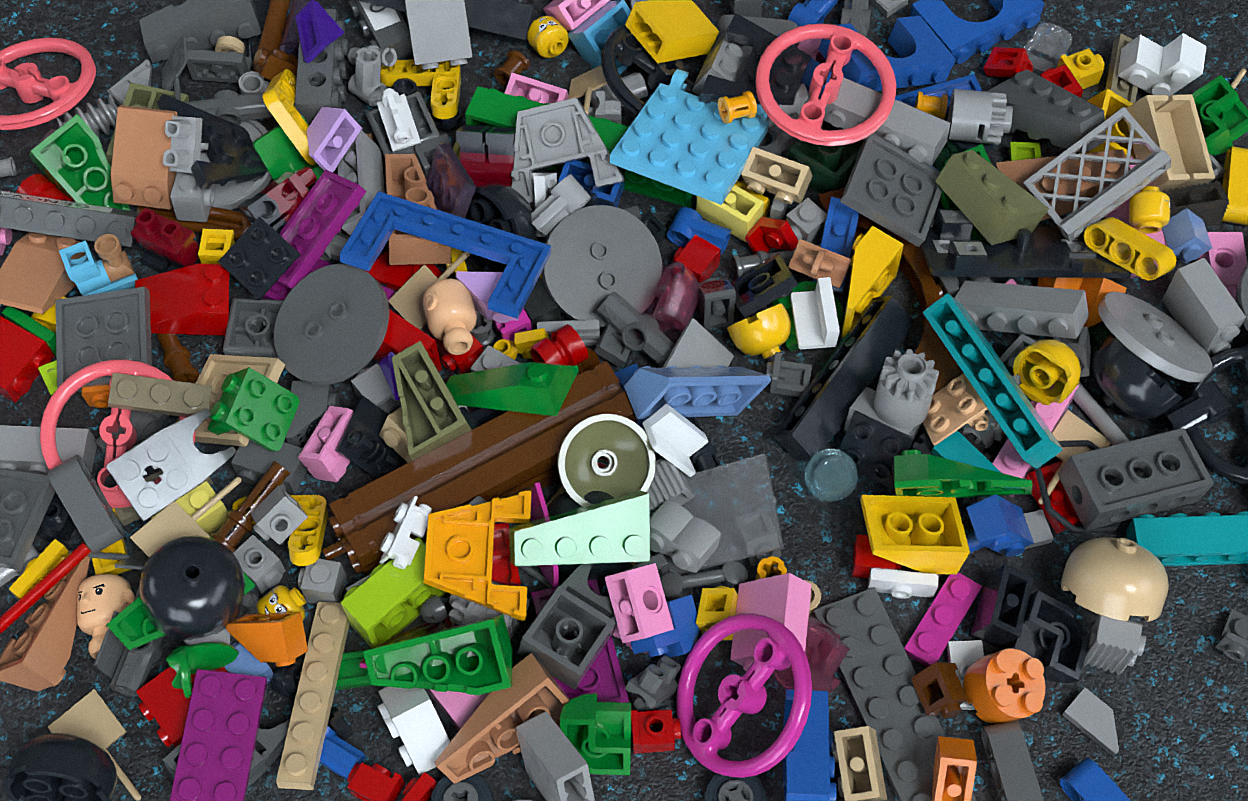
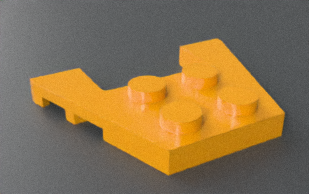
(462, 553)

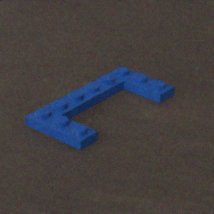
(522, 255)

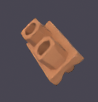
(819, 262)

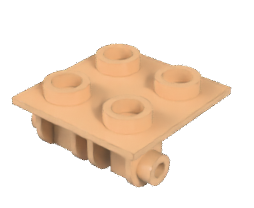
(954, 408)

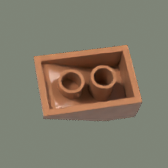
(138, 155)
(35, 272)

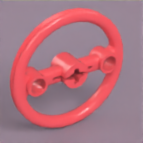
(841, 46)
(33, 87)
(108, 426)

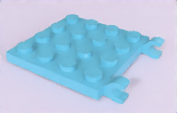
(688, 142)

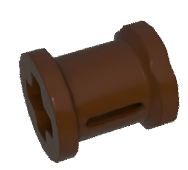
(515, 63)

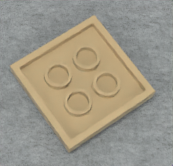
(214, 373)

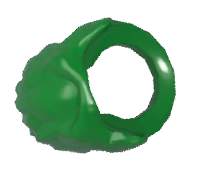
(202, 656)

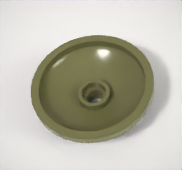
(623, 444)

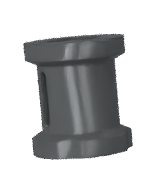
(483, 330)

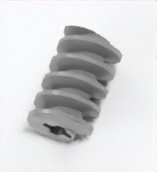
(96, 118)

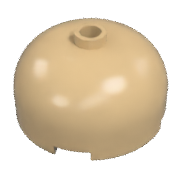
(1116, 579)

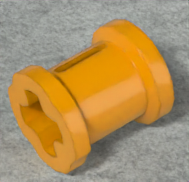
(932, 104)
(737, 107)
(766, 567)

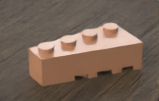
(1023, 169)
(408, 182)

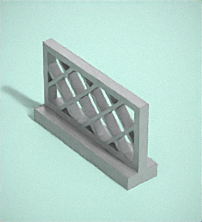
(1118, 190)

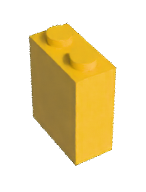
(671, 29)

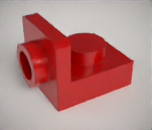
(1007, 62)
(770, 234)

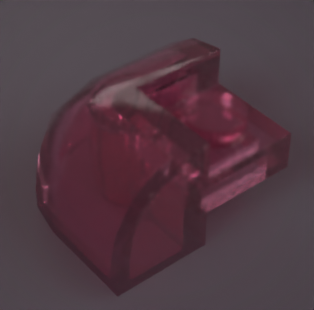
(677, 295)
(824, 656)

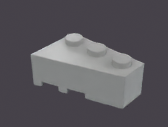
(724, 61)

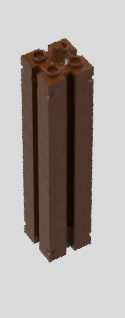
(485, 462)

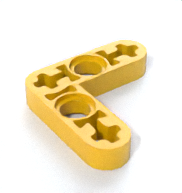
(439, 78)
(279, 100)
(317, 513)

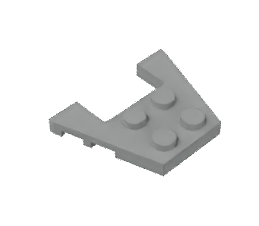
(557, 136)

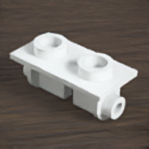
(398, 120)
(398, 544)

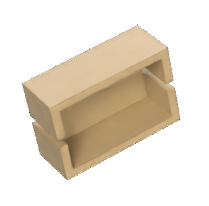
(1177, 130)

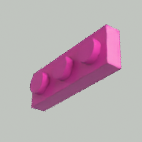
(942, 619)

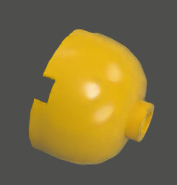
(762, 332)
(1042, 366)

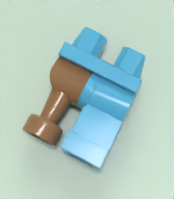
(106, 275)

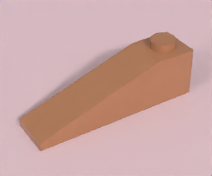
(46, 645)
(493, 724)

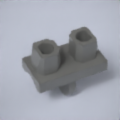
(654, 684)

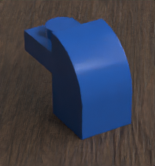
(676, 641)

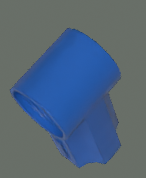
(811, 11)
(690, 222)
(339, 755)

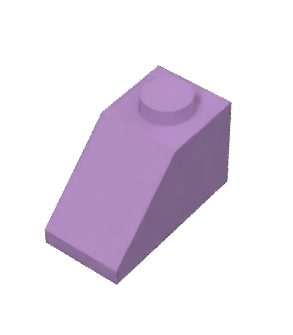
(331, 136)
(481, 287)

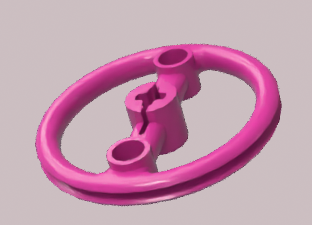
(744, 695)

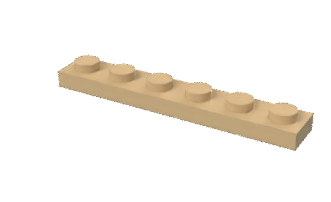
(314, 698)

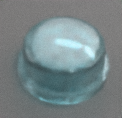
(831, 475)

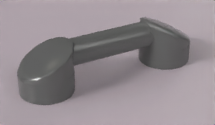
(730, 575)

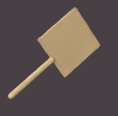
(586, 84)
(409, 297)
(1070, 429)
(175, 523)
(97, 723)

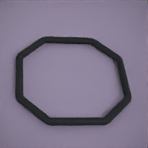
(1075, 443)

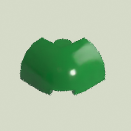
(1220, 115)
(599, 733)

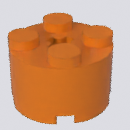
(1005, 686)

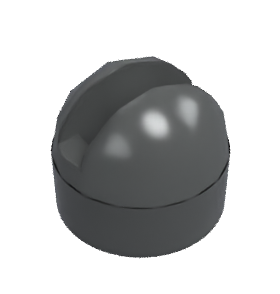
(433, 610)

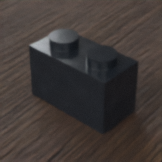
(1002, 606)

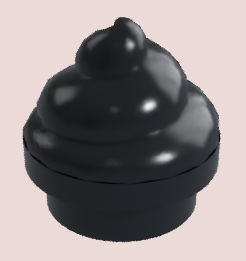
(286, 680)

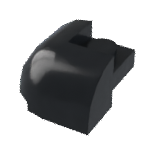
(1053, 638)

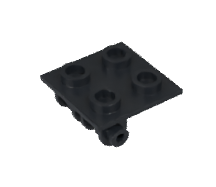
(259, 258)
(364, 445)
(874, 447)

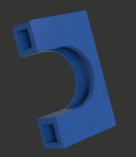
(967, 37)
(921, 52)

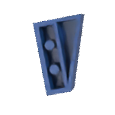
(808, 764)

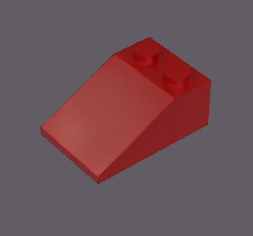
(189, 300)

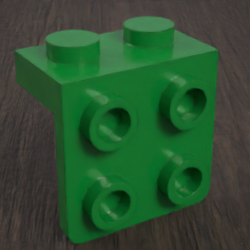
(281, 155)
(254, 409)

